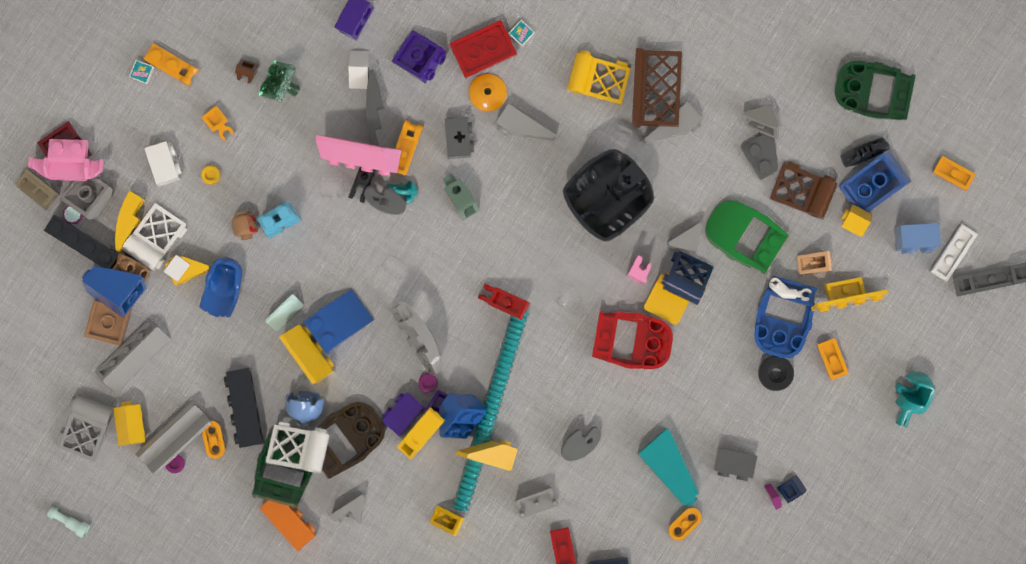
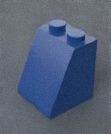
(114, 288)

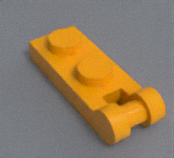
(170, 64)
(407, 145)

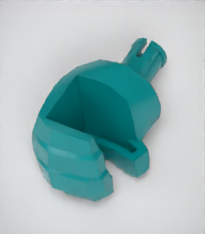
(915, 398)

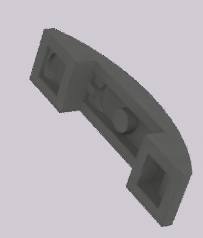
(990, 279)

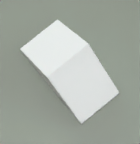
(358, 69)

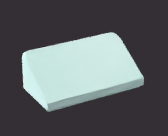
(284, 312)

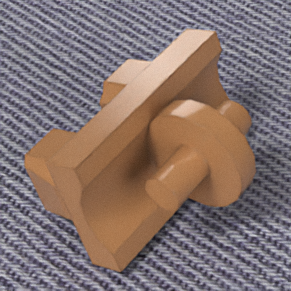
(131, 266)

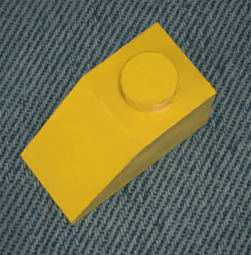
(193, 271)

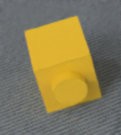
(856, 220)

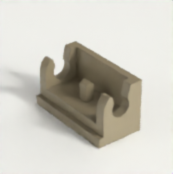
(37, 189)

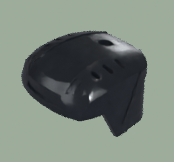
(599, 203)

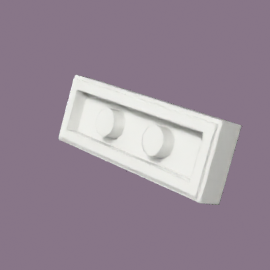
(953, 252)

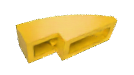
(126, 220)

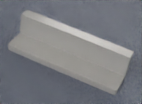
(132, 355)
(173, 438)

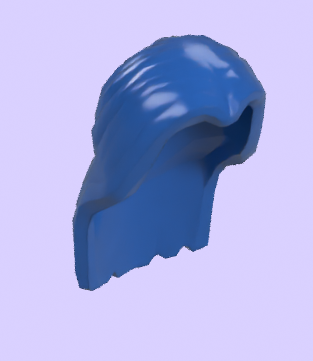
(221, 287)

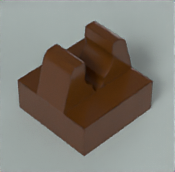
(247, 69)

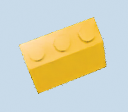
(307, 354)

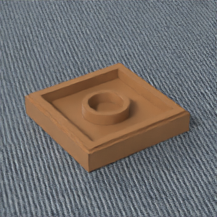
(106, 324)

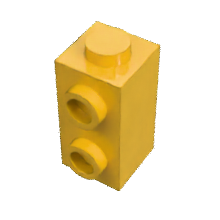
(129, 424)

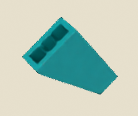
(668, 465)

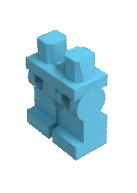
(280, 216)

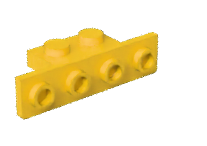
(846, 292)

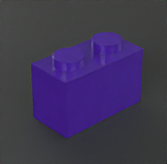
(402, 414)

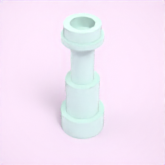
(71, 523)

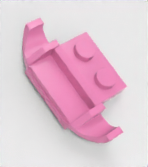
(67, 161)

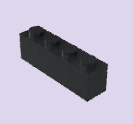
(81, 242)
(244, 407)

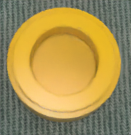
(210, 175)

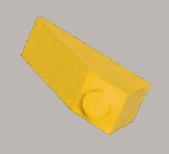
(491, 453)

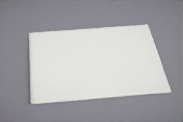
(176, 268)

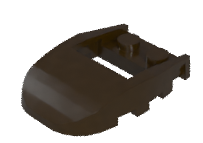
(362, 430)

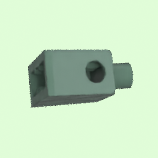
(462, 201)

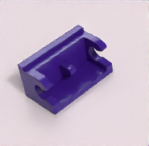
(354, 18)

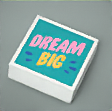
(521, 33)
(141, 72)

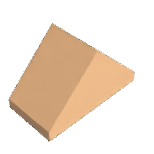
(814, 263)

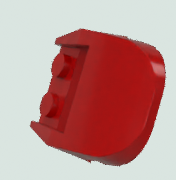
(651, 342)

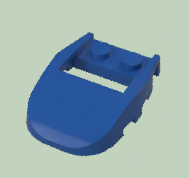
(778, 336)

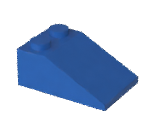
(875, 182)
(338, 321)

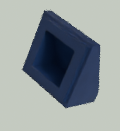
(792, 489)

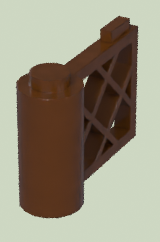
(819, 195)

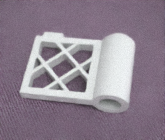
(146, 251)
(312, 448)

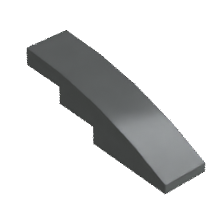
(373, 103)

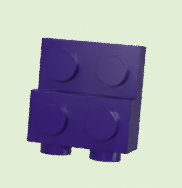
(419, 57)

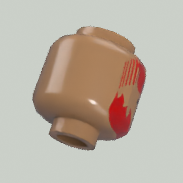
(244, 225)

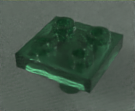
(279, 82)

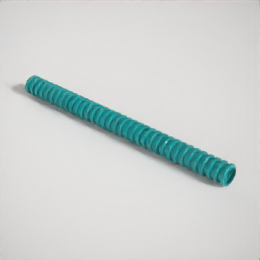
(492, 406)

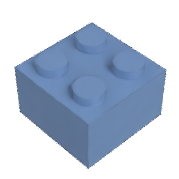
(917, 237)

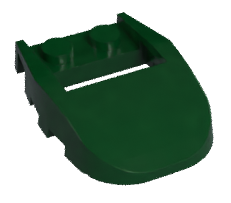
(855, 84)
(275, 490)

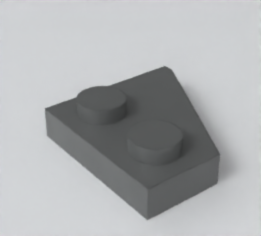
(761, 155)

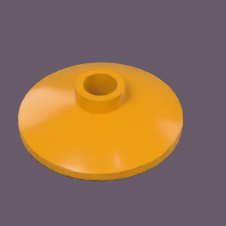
(487, 102)

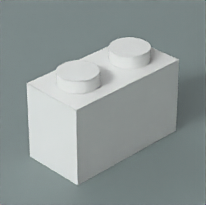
(163, 163)

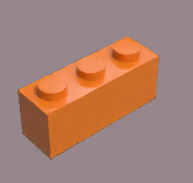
(289, 523)

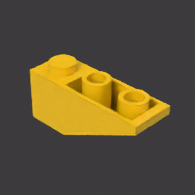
(420, 433)

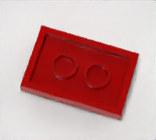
(483, 49)

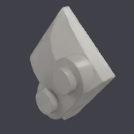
(88, 197)

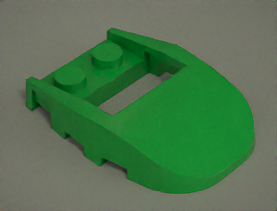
(729, 223)

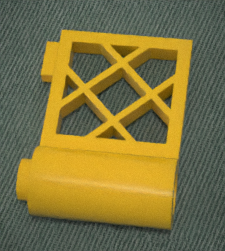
(584, 71)

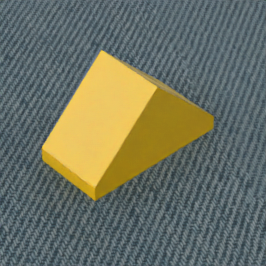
(446, 520)

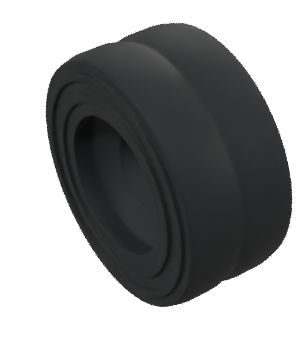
(765, 373)

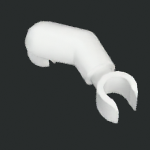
(784, 292)

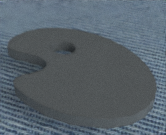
(388, 202)
(576, 445)

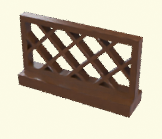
(640, 92)

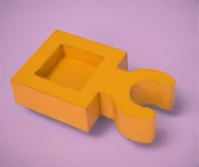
(217, 121)

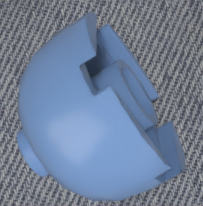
(305, 406)

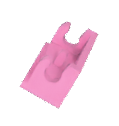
(638, 274)

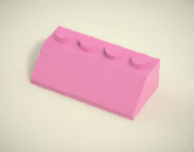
(358, 154)

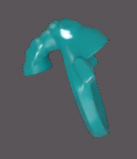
(405, 189)

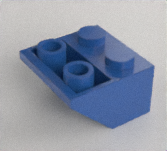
(460, 414)

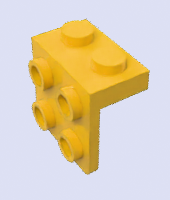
(665, 304)

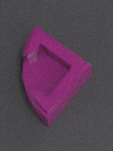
(774, 497)

